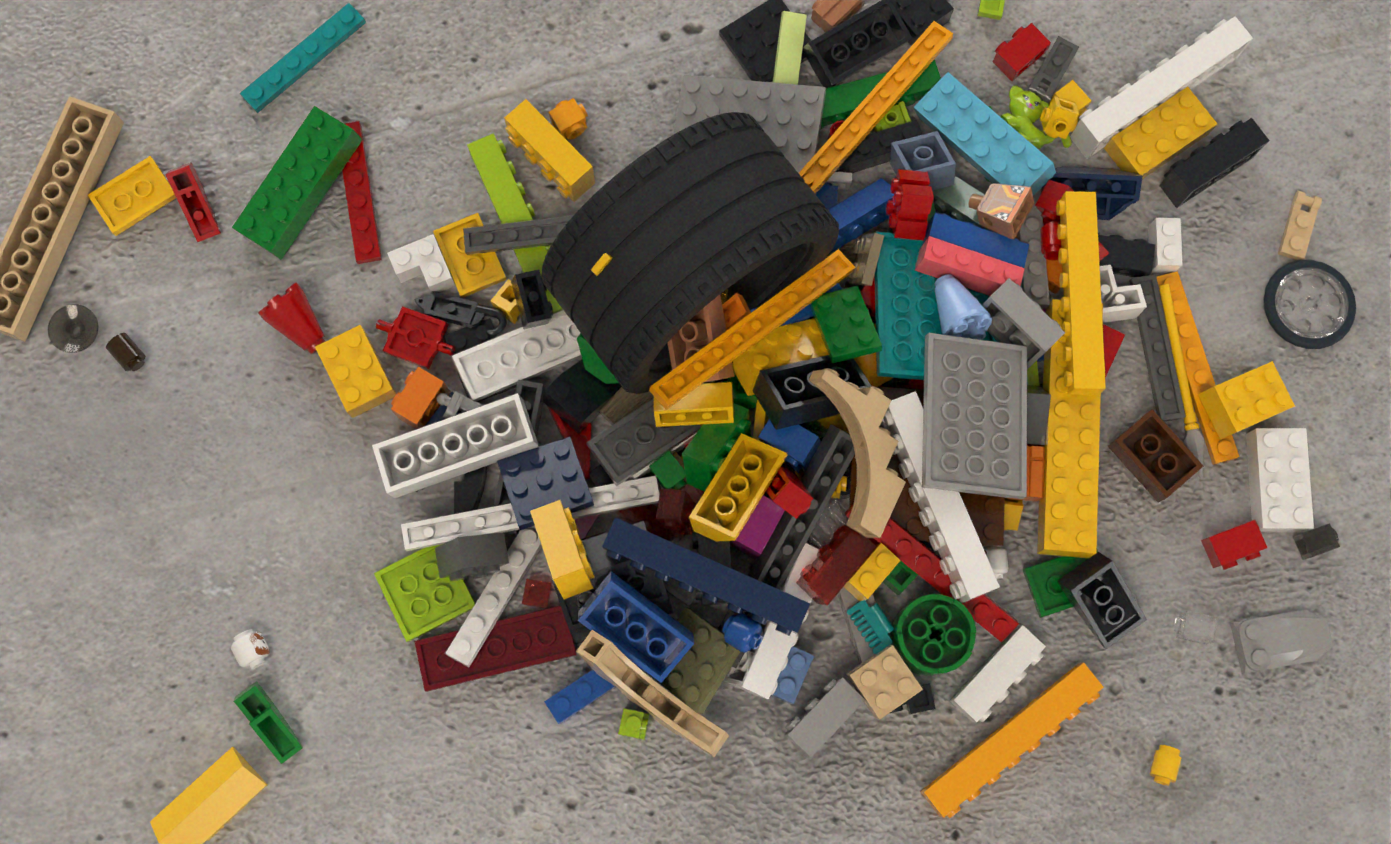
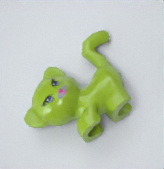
(1026, 110)

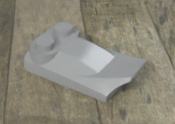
(1280, 640)

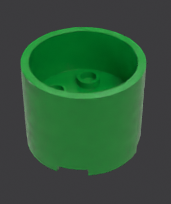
(912, 634)

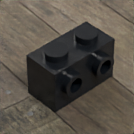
(532, 299)

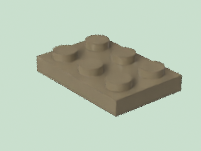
(867, 254)

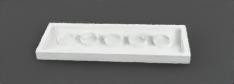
(517, 356)

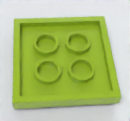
(420, 596)

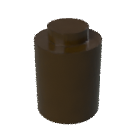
(126, 352)

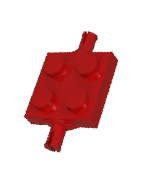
(415, 337)

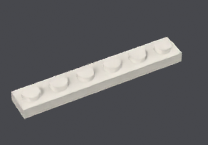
(495, 597)

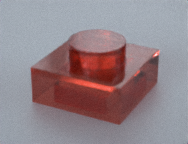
(537, 593)

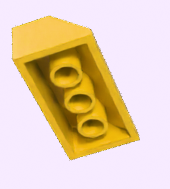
(736, 489)

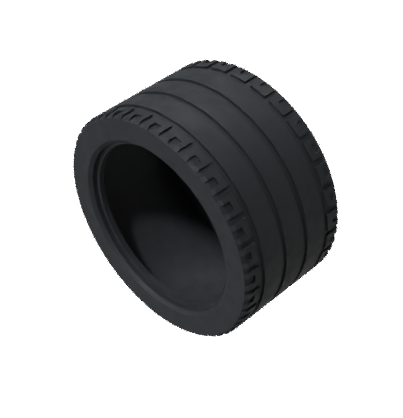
(683, 227)

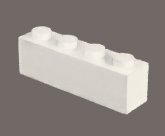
(998, 674)

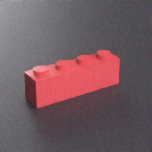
(969, 267)

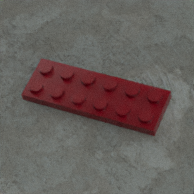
(509, 647)

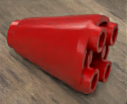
(294, 318)

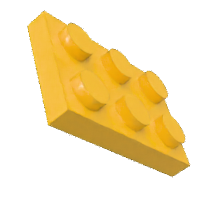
(132, 196)
(470, 271)

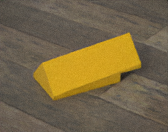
(209, 801)

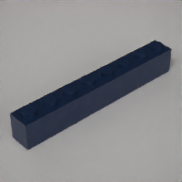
(706, 576)

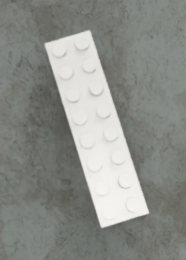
(1186, 69)
(940, 509)

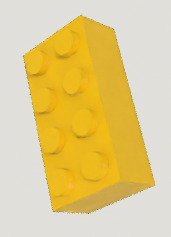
(1161, 134)
(549, 151)
(781, 347)

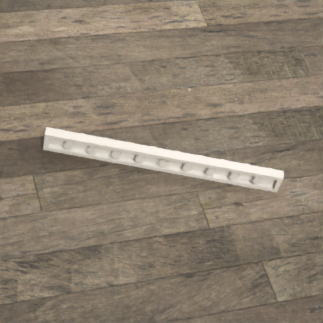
(502, 518)

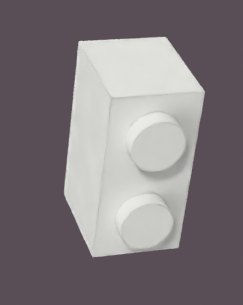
(1168, 245)

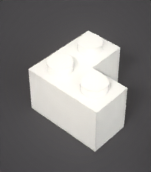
(422, 258)
(1119, 302)

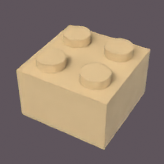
(884, 682)

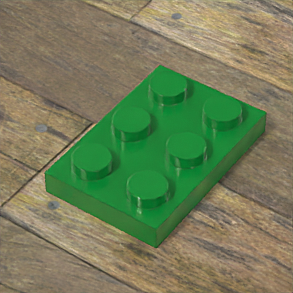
(845, 324)
(1044, 586)

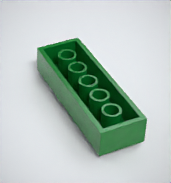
(297, 182)

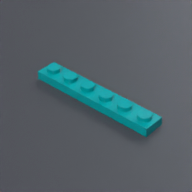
(303, 57)

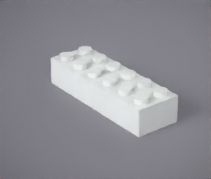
(455, 446)
(761, 667)

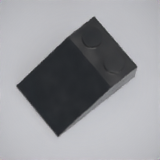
(578, 396)
(1102, 599)

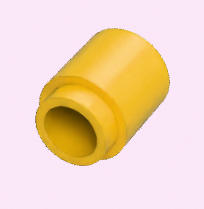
(1165, 765)

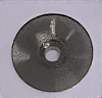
(65, 321)

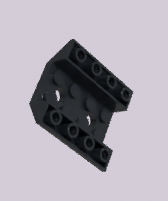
(602, 565)

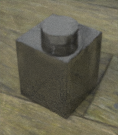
(1316, 541)

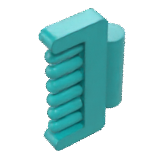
(877, 621)

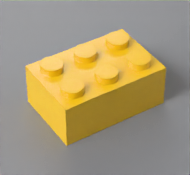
(356, 371)
(1246, 400)
(563, 549)

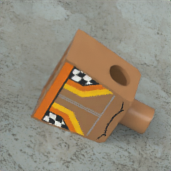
(1003, 208)

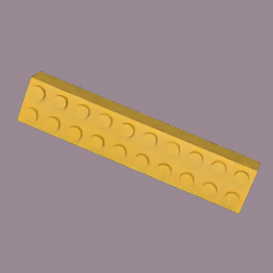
(1070, 462)

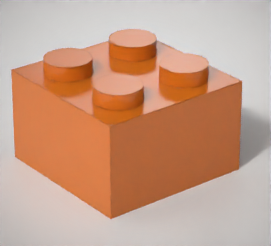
(418, 399)

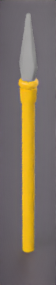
(1194, 439)

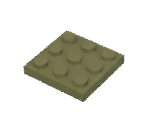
(703, 666)

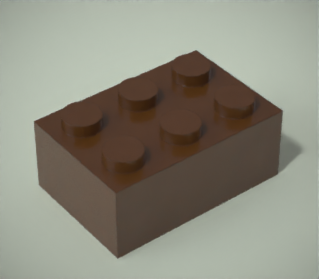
(1155, 456)

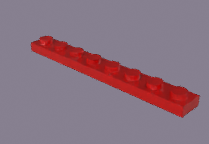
(926, 565)

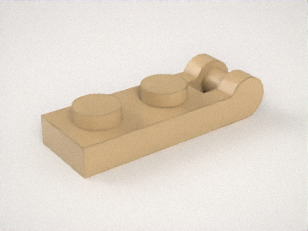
(1299, 226)

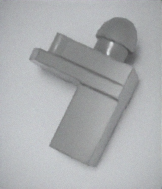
(456, 403)

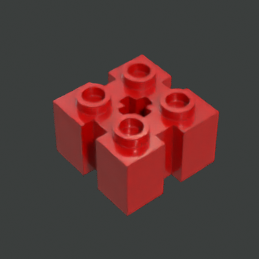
(910, 204)

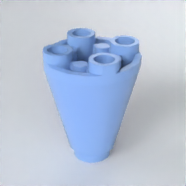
(959, 310)

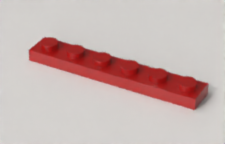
(361, 203)

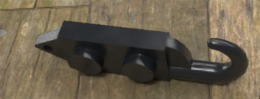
(460, 311)

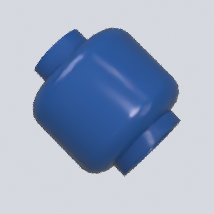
(742, 632)

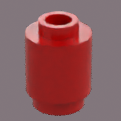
(1049, 241)

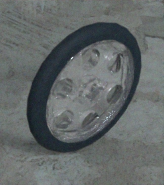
(1333, 284)

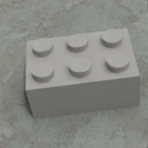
(1021, 321)
(823, 716)

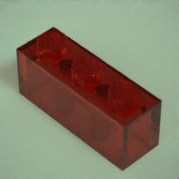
(835, 565)

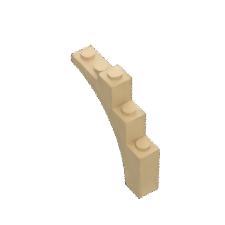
(873, 448)
(649, 695)

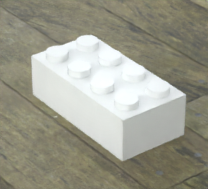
(1279, 479)

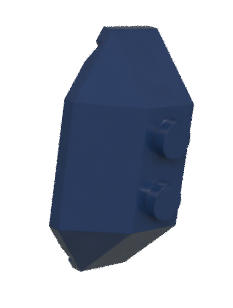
(1113, 187)

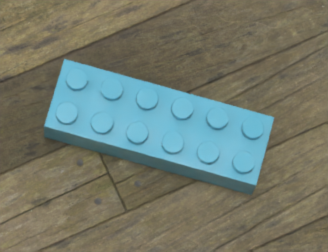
(983, 136)

